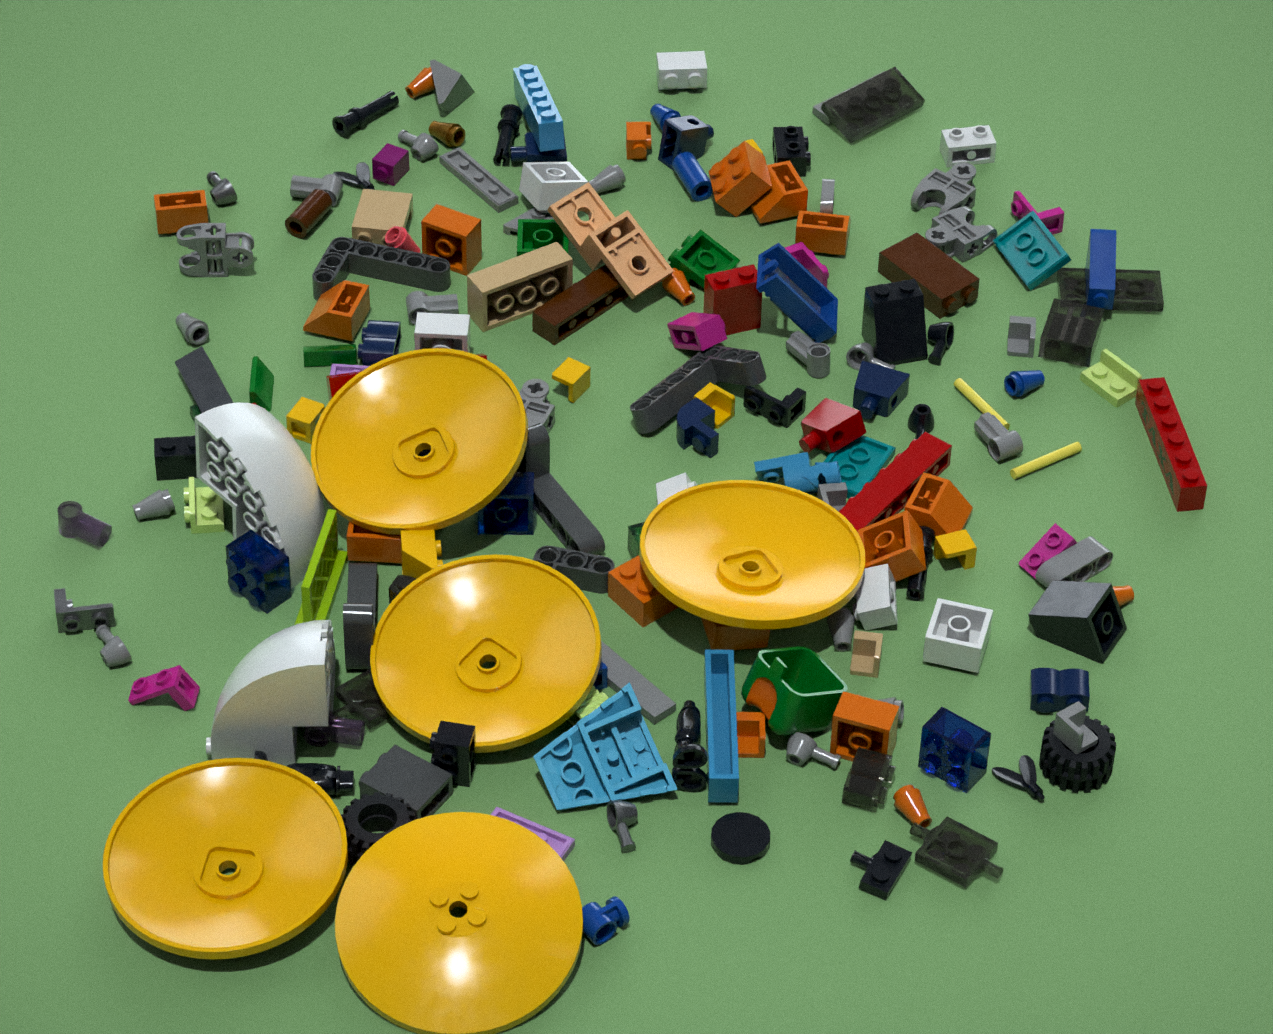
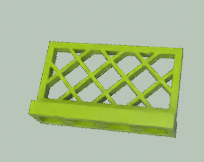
(323, 573)

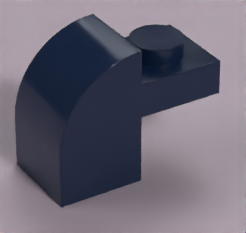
(696, 428)

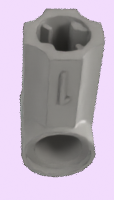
(303, 186)
(421, 302)
(812, 354)
(1000, 441)

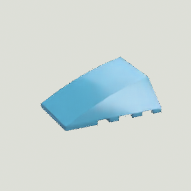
(604, 757)

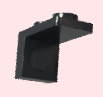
(777, 411)

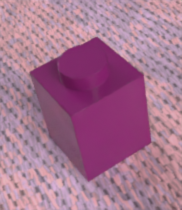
(390, 164)

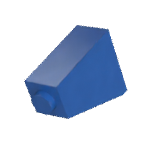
(1101, 268)

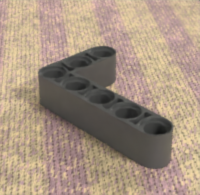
(379, 262)
(679, 388)
(552, 501)
(586, 570)
(360, 614)

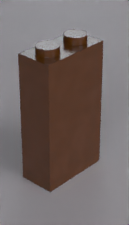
(941, 279)

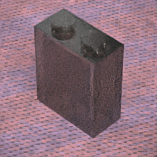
(1071, 332)

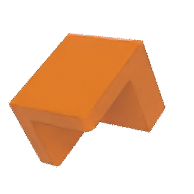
(751, 734)

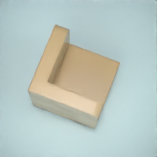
(866, 654)

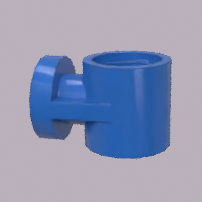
(602, 922)

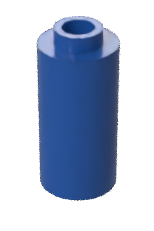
(692, 176)

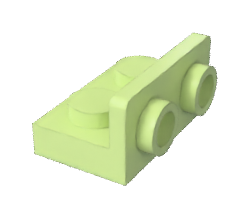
(1112, 379)
(204, 509)

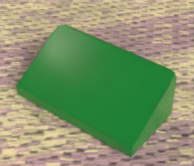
(329, 355)
(261, 384)

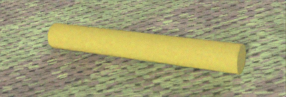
(977, 401)
(1045, 460)

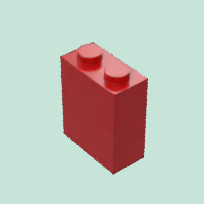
(734, 298)

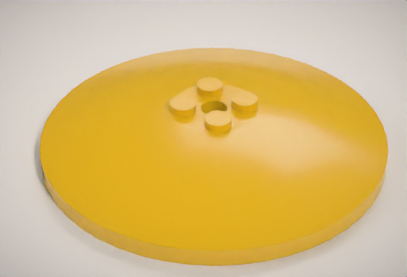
(411, 403)
(796, 550)
(480, 612)
(216, 816)
(466, 971)

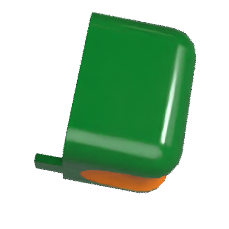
(793, 690)

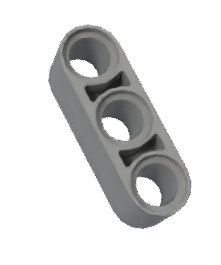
(1076, 563)

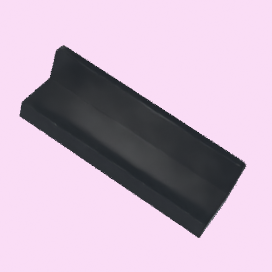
(203, 380)

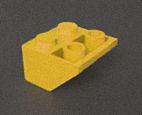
(419, 552)

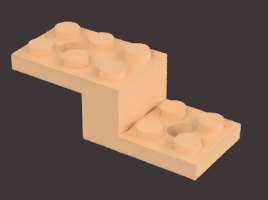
(610, 240)

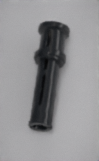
(357, 116)
(508, 128)
(917, 582)

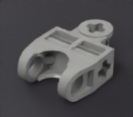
(946, 189)
(957, 236)
(205, 245)
(536, 405)

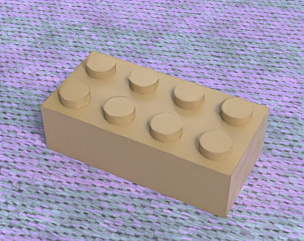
(518, 286)

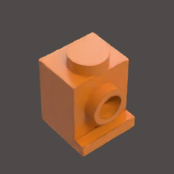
(638, 139)

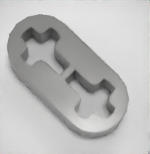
(827, 196)

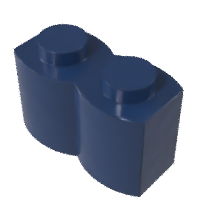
(379, 341)
(1057, 689)

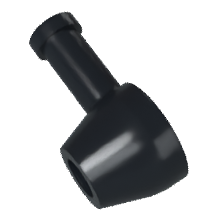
(942, 336)
(921, 420)

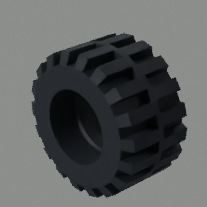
(1080, 770)
(371, 815)

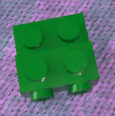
(701, 257)

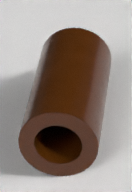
(308, 213)

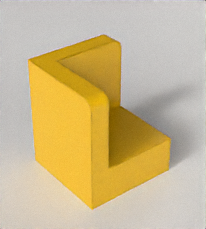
(574, 375)
(720, 401)
(302, 419)
(957, 545)

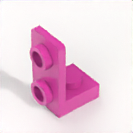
(1051, 218)
(809, 261)
(1051, 544)
(172, 681)

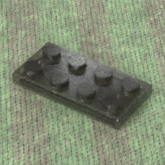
(872, 104)
(1133, 289)

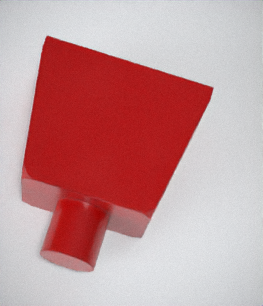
(831, 427)

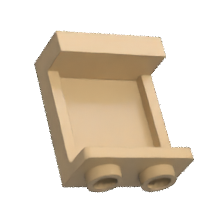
(380, 212)

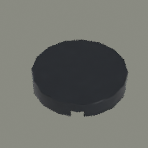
(740, 837)

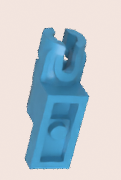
(798, 472)

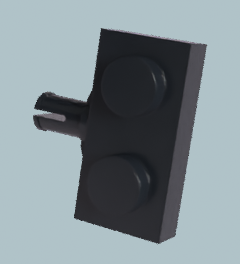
(882, 868)

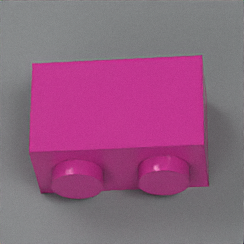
(697, 331)

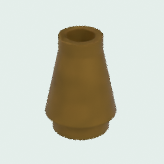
(449, 133)

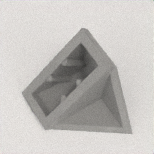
(449, 86)

